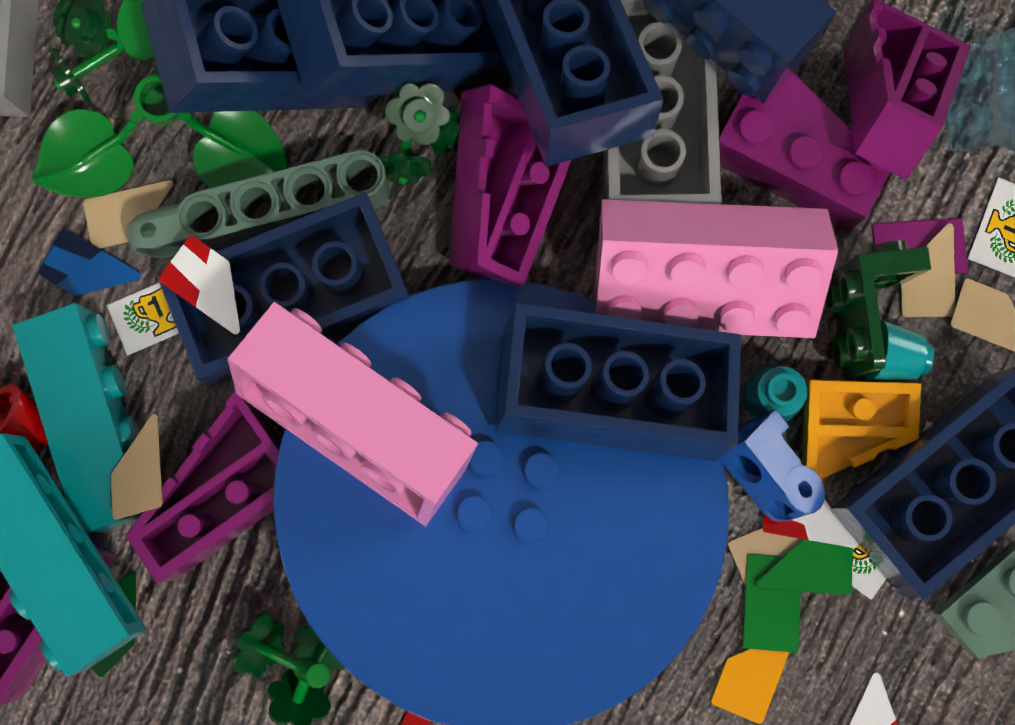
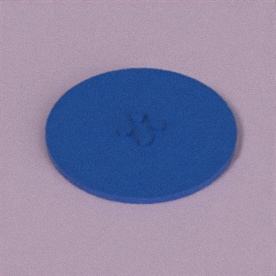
(544, 573)

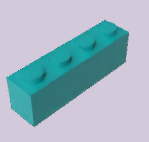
(79, 407)
(56, 568)

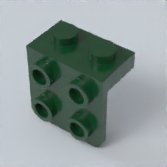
(855, 304)

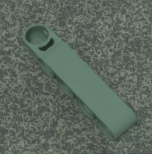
(173, 224)

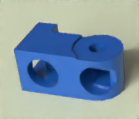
(772, 470)

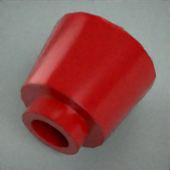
(21, 416)

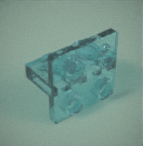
(985, 96)

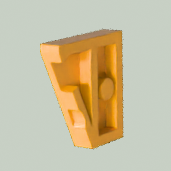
(856, 420)

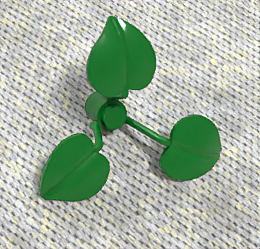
(85, 156)

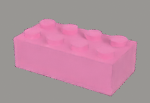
(715, 266)
(351, 412)

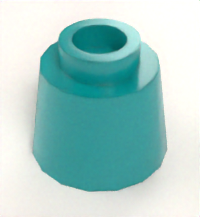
(905, 353)
(776, 389)

